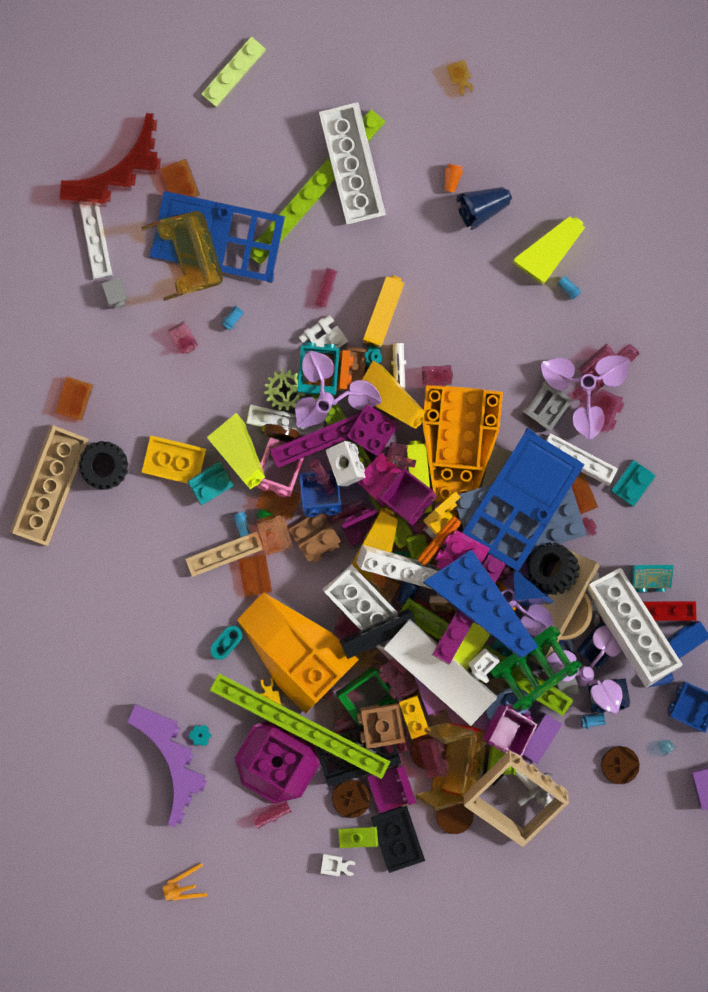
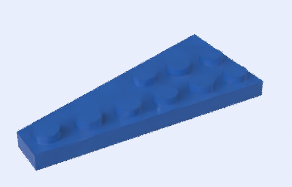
(477, 597)

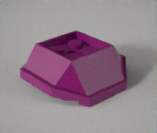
(273, 781)

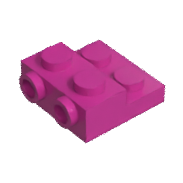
(378, 477)
(457, 546)

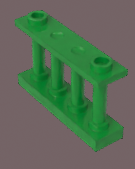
(503, 669)

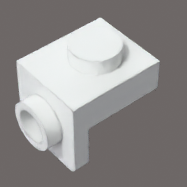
(482, 664)

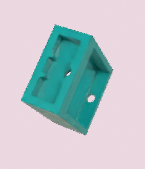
(315, 389)

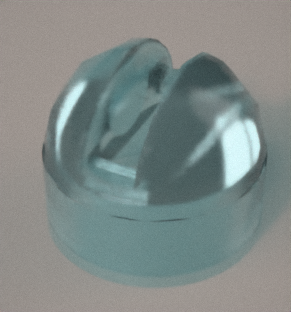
(666, 747)

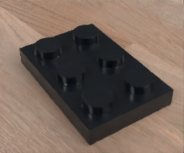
(398, 839)

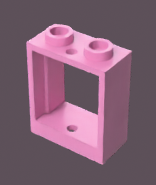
(279, 489)

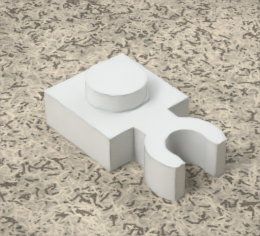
(333, 865)

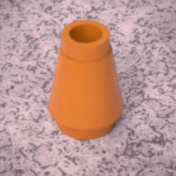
(452, 177)

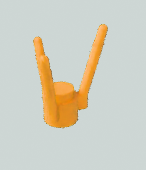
(173, 890)

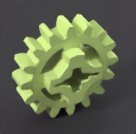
(276, 391)

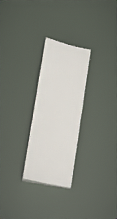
(352, 163)
(359, 601)
(633, 627)
(448, 682)

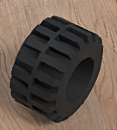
(91, 453)
(540, 562)

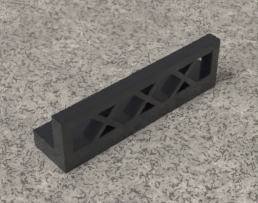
(375, 634)

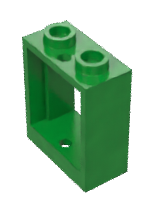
(349, 705)

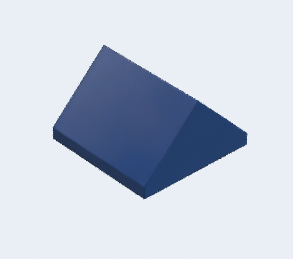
(527, 592)

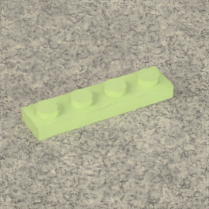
(233, 72)

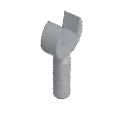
(532, 793)

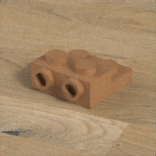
(315, 537)
(381, 725)

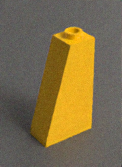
(383, 312)
(393, 396)
(379, 536)

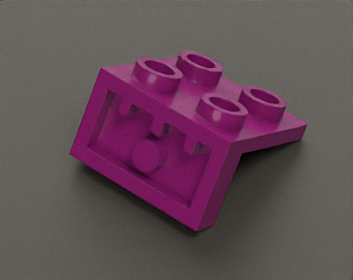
(372, 430)
(357, 528)
(392, 790)

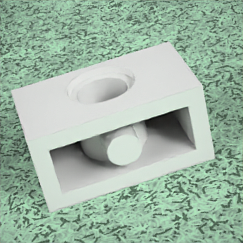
(337, 457)

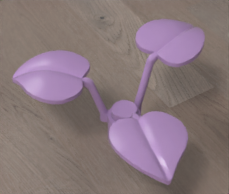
(612, 371)
(312, 412)
(537, 617)
(605, 694)

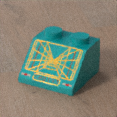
(651, 577)

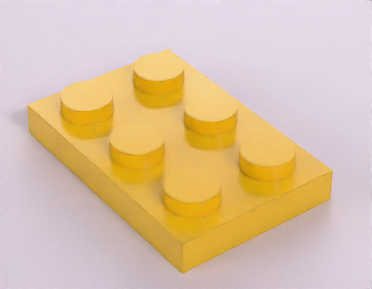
(173, 459)

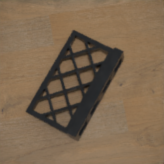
(351, 772)

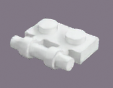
(332, 336)

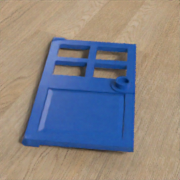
(219, 220)
(533, 483)

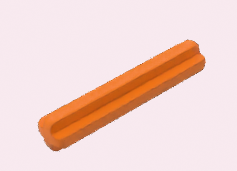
(438, 541)

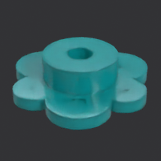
(372, 354)
(194, 735)

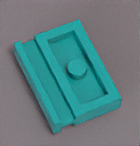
(210, 483)
(633, 483)

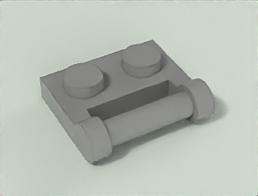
(552, 410)

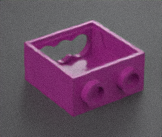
(408, 496)
(509, 730)

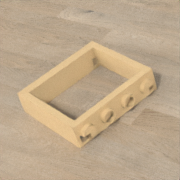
(500, 821)

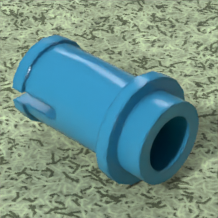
(569, 287)
(232, 318)
(241, 523)
(592, 720)

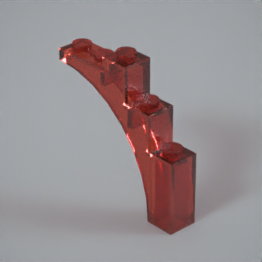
(140, 159)

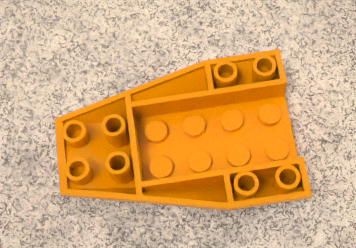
(459, 436)
(295, 650)

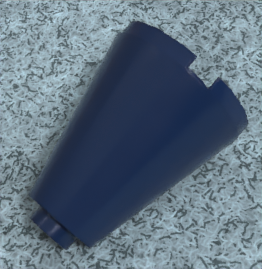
(482, 205)

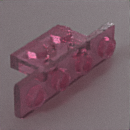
(588, 367)

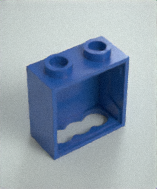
(315, 499)
(688, 638)
(690, 706)

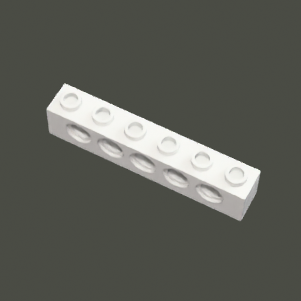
(395, 566)

